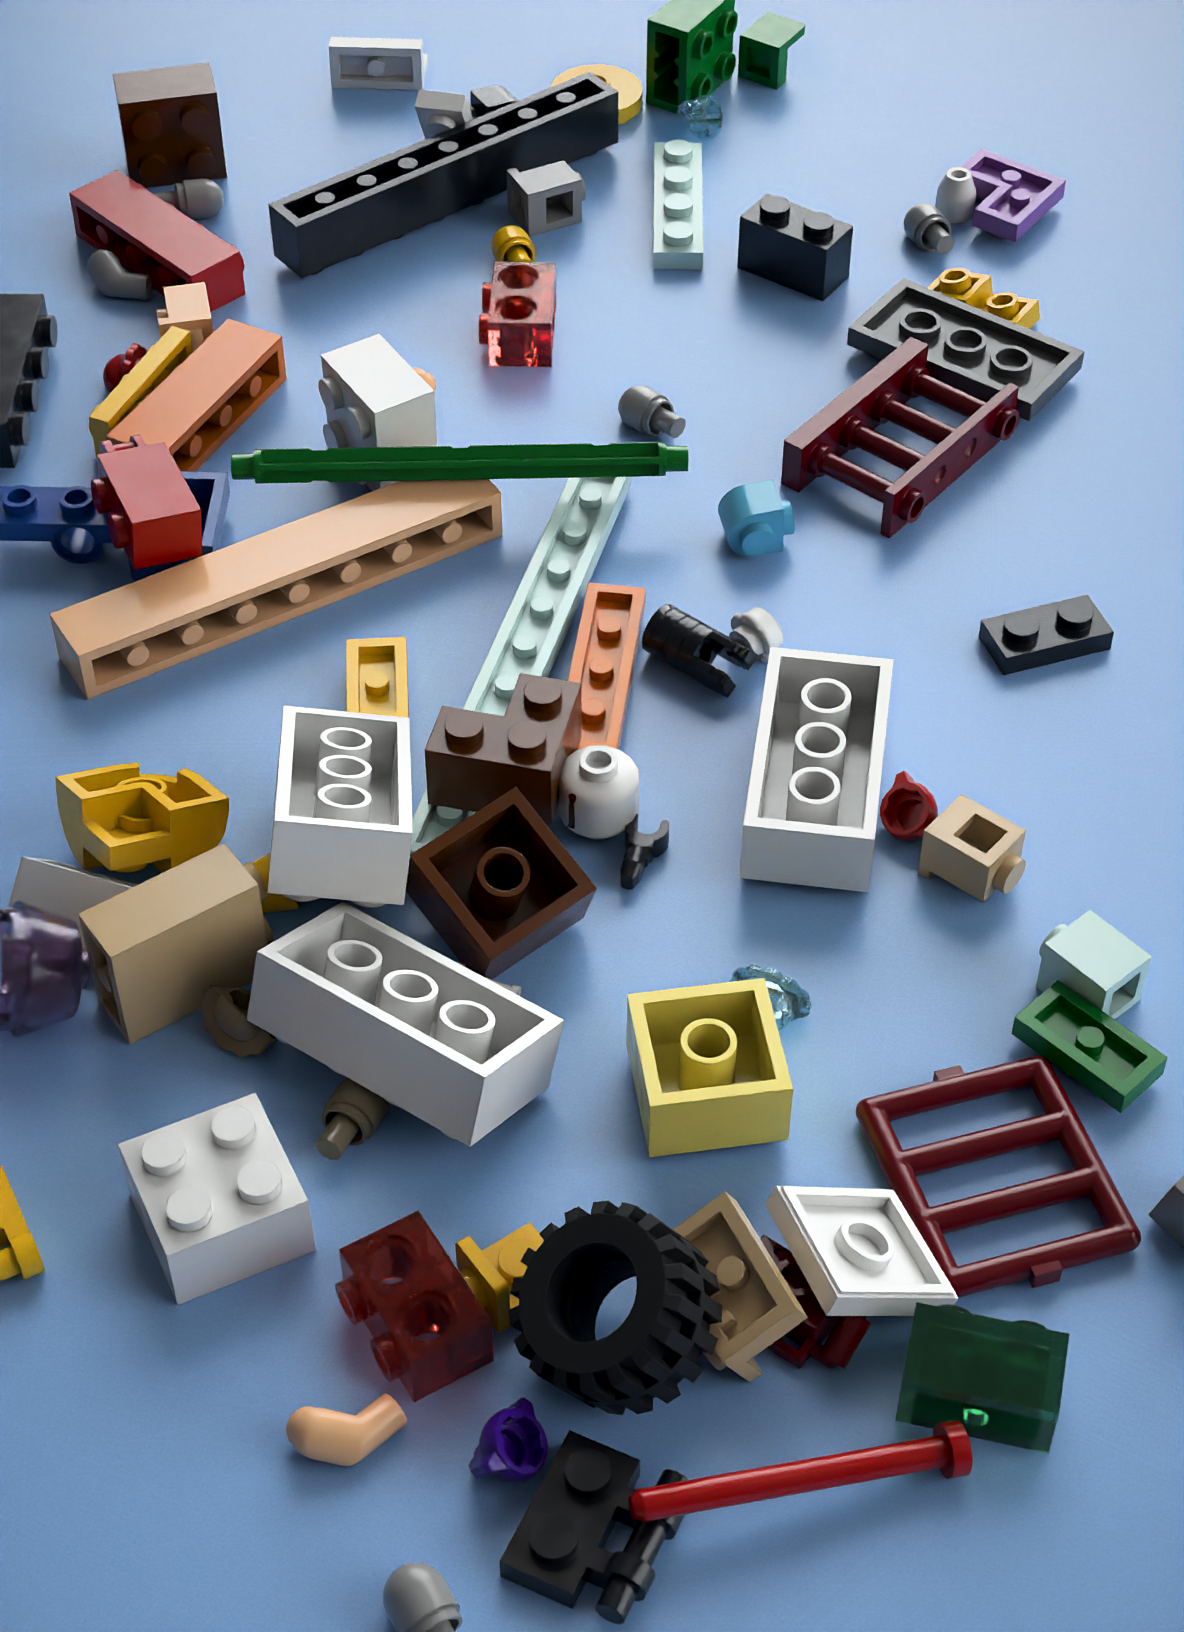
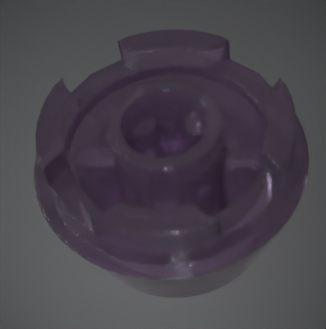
(39, 968)

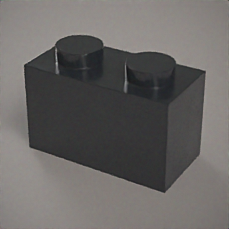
(794, 246)

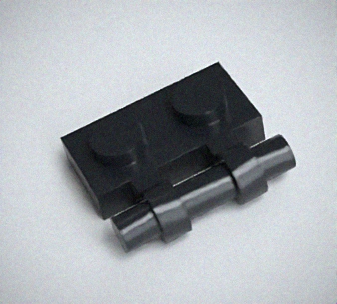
(570, 1522)

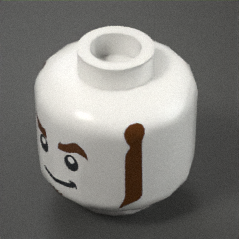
(598, 792)

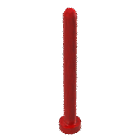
(946, 1450)

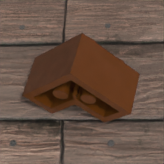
(485, 755)

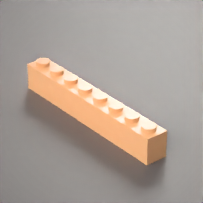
(271, 579)

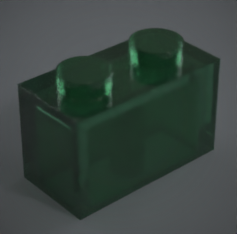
(986, 1374)

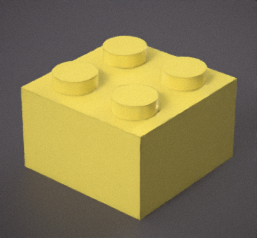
(708, 1067)

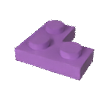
(1011, 194)

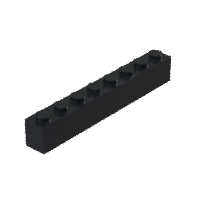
(441, 174)

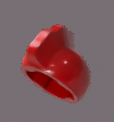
(122, 365)
(907, 808)

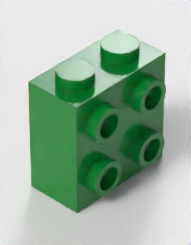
(689, 51)

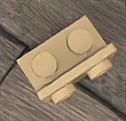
(752, 1291)

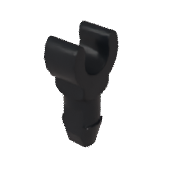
(641, 851)

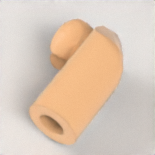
(343, 1437)

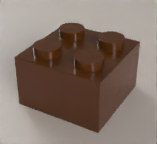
(170, 124)
(498, 885)

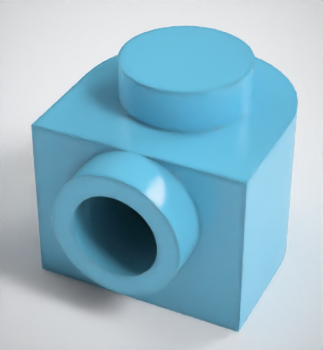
(756, 518)

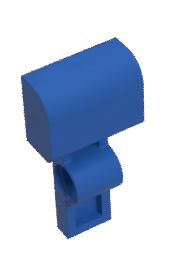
(78, 532)

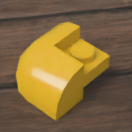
(136, 819)

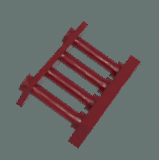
(879, 398)

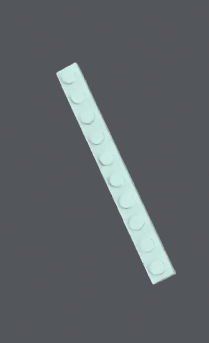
(538, 613)

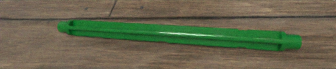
(460, 463)

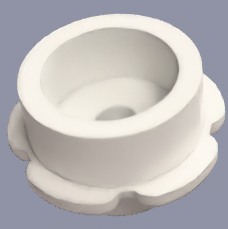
(757, 631)

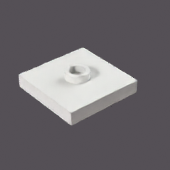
(859, 1250)

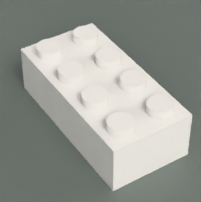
(817, 770)
(342, 807)
(404, 1022)

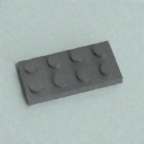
(968, 346)

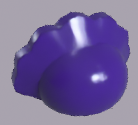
(511, 1444)

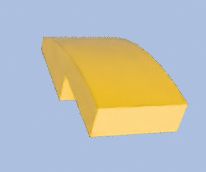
(977, 291)

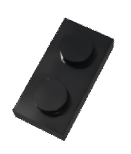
(1045, 634)

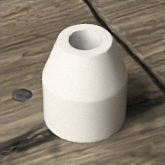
(956, 195)

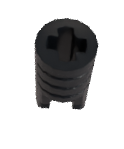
(693, 647)

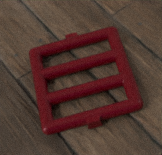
(1060, 1122)

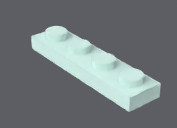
(678, 206)

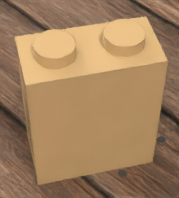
(174, 939)

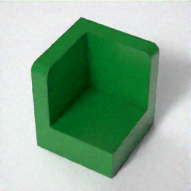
(765, 49)

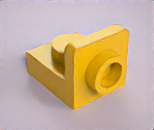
(493, 1270)

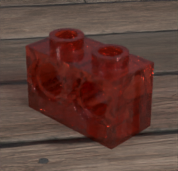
(519, 314)
(427, 1300)

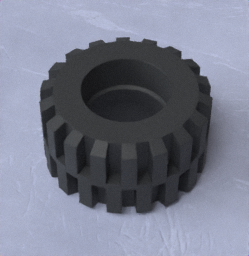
(569, 1283)

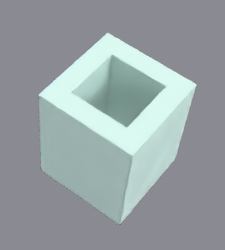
(1095, 964)

